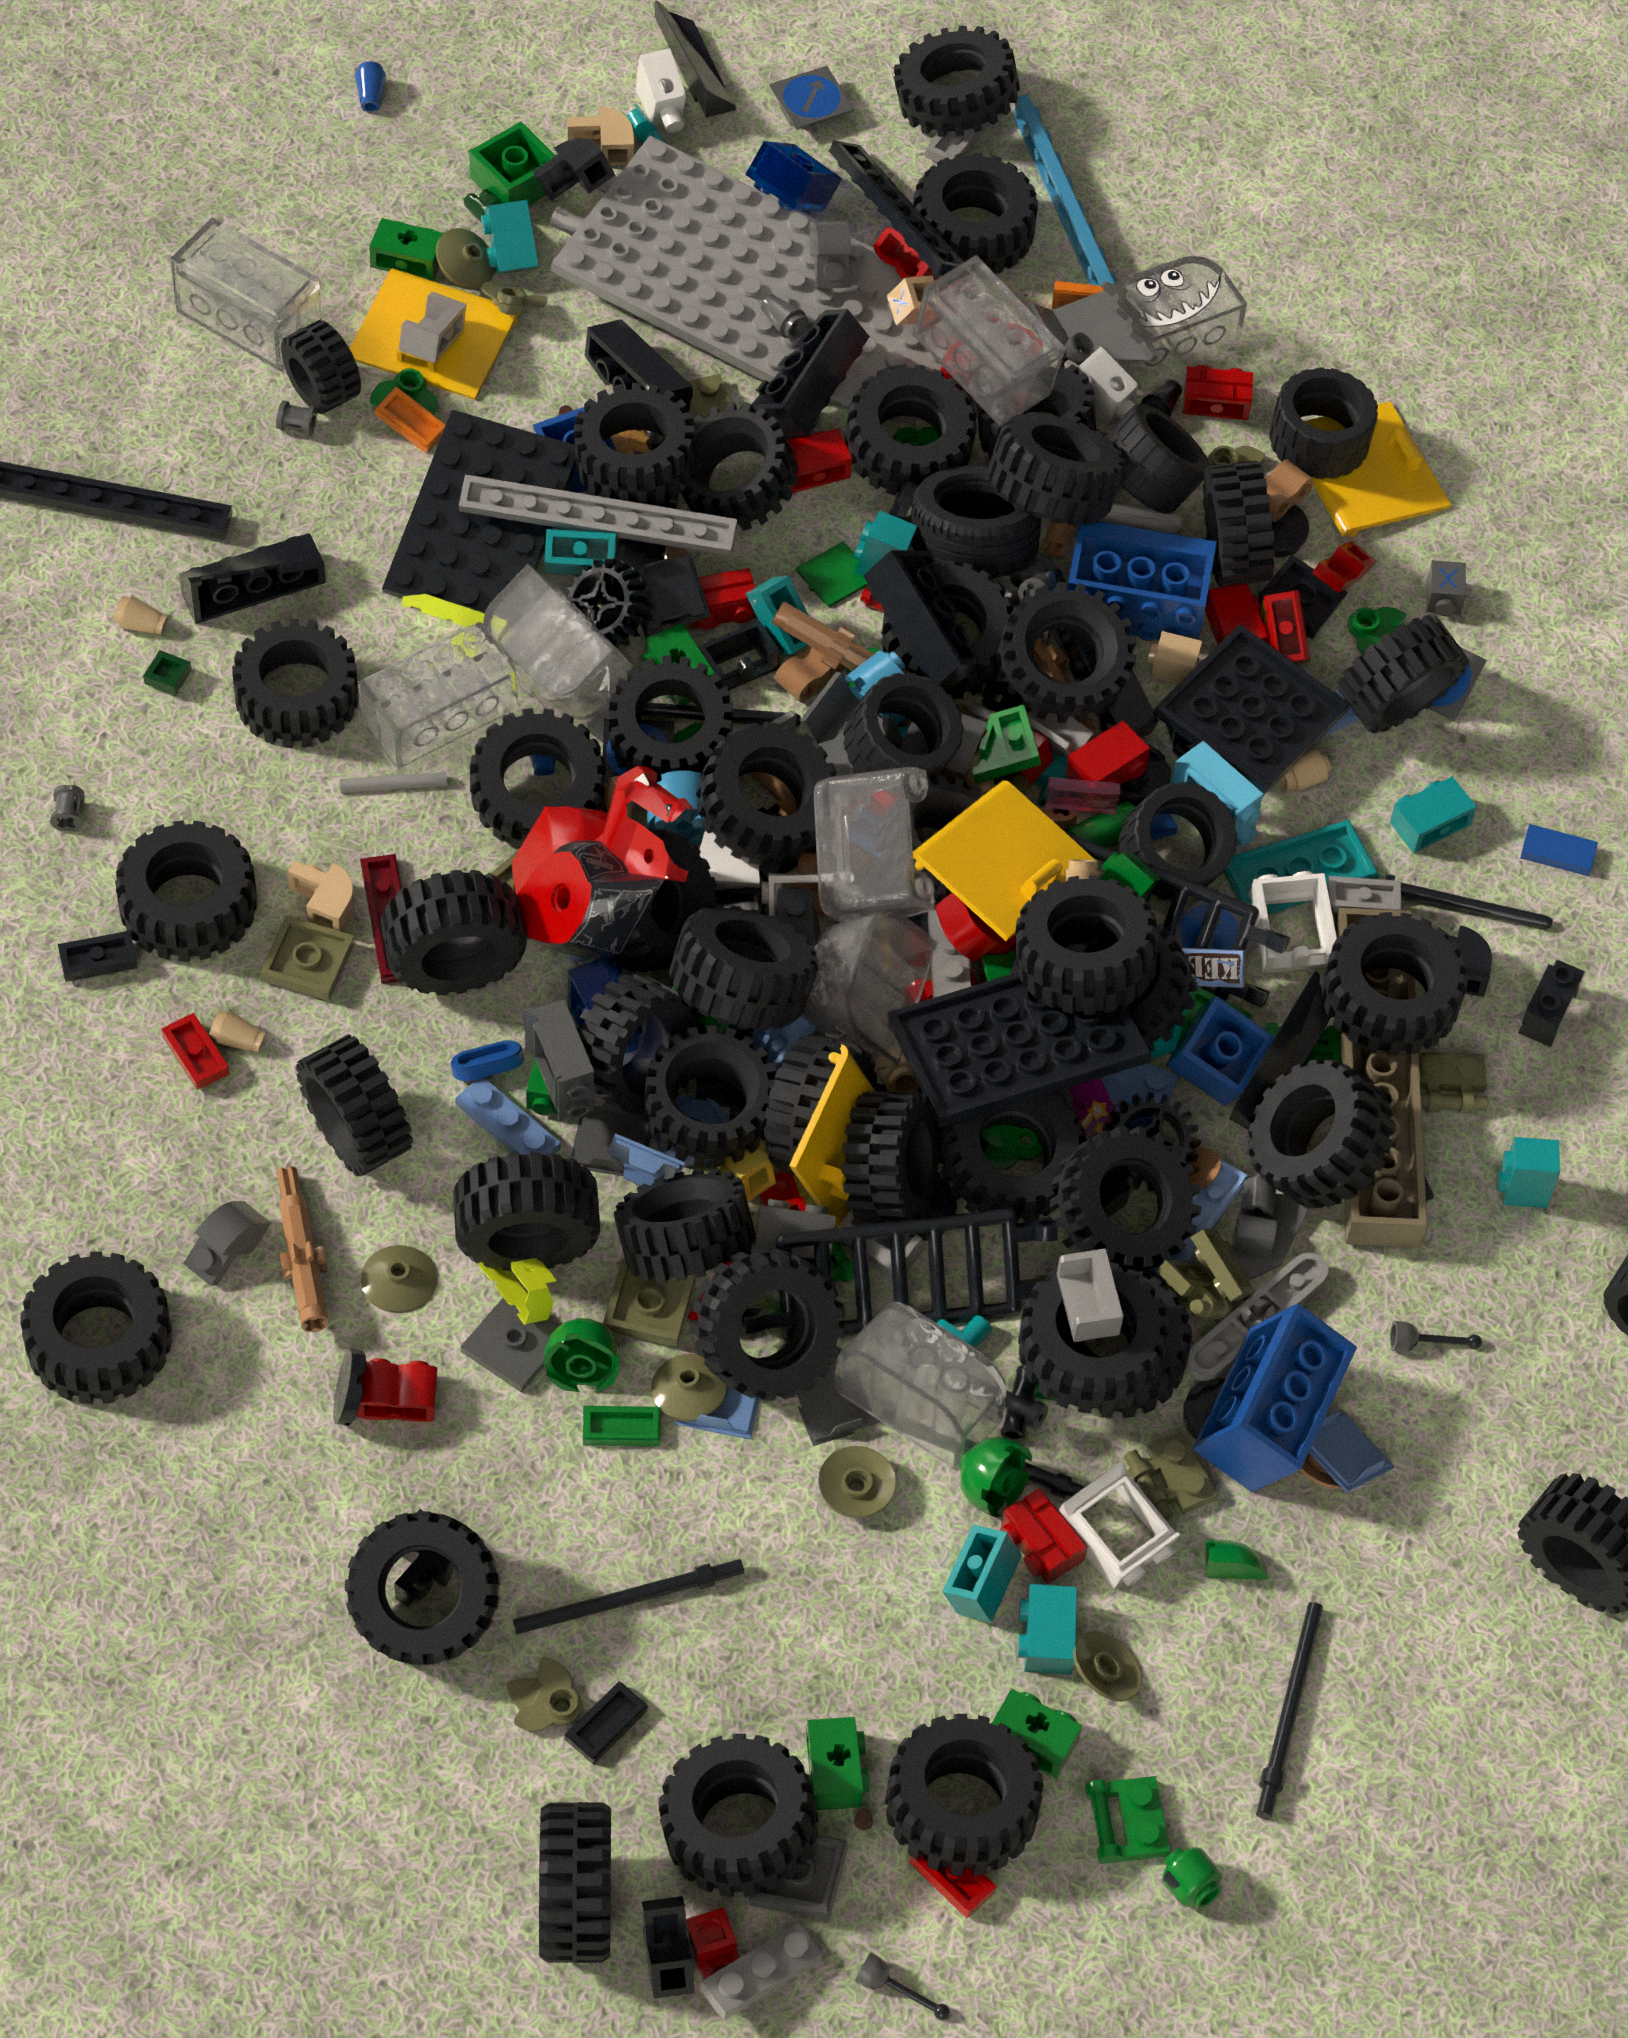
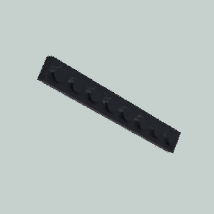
(896, 207)
(114, 501)

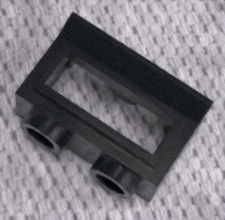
(739, 642)
(1551, 1002)

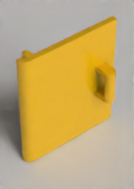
(465, 362)
(1387, 486)
(999, 856)
(820, 1150)

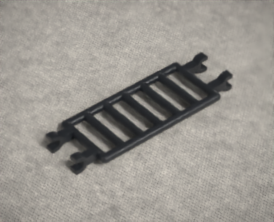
(1217, 902)
(1041, 1229)

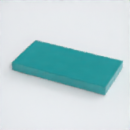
(1327, 850)

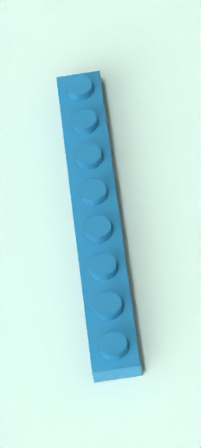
(1061, 193)

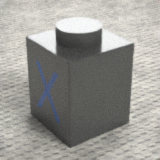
(1446, 587)

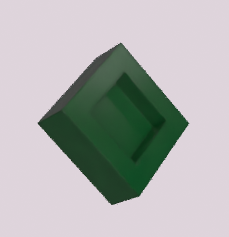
(167, 672)

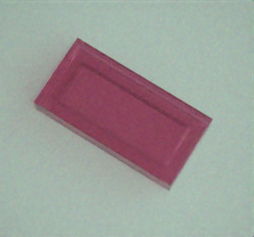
(1082, 795)

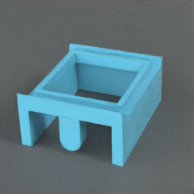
(1211, 771)

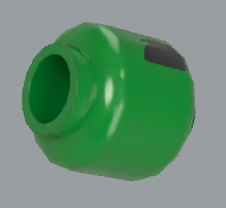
(1192, 1877)

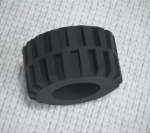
(321, 366)

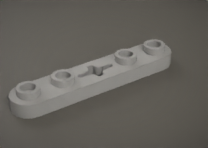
(1290, 1286)

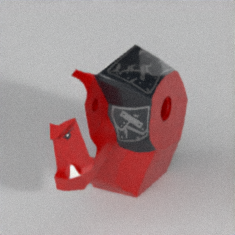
(575, 871)

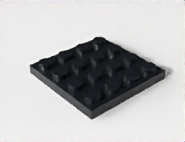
(1252, 708)

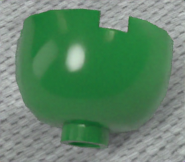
(584, 1351)
(994, 1474)

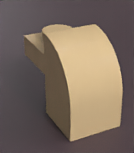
(609, 131)
(329, 892)

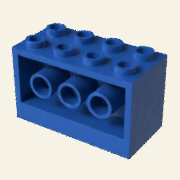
(1150, 574)
(1275, 1398)

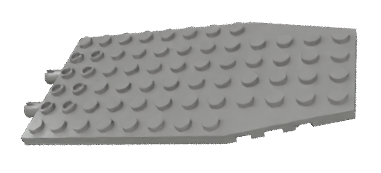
(704, 255)

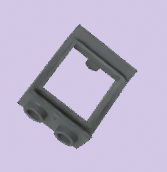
(560, 1058)

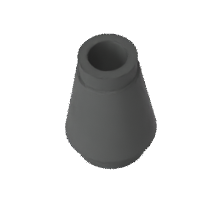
(785, 317)

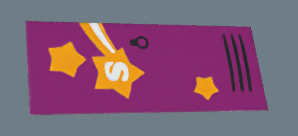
(1092, 1105)

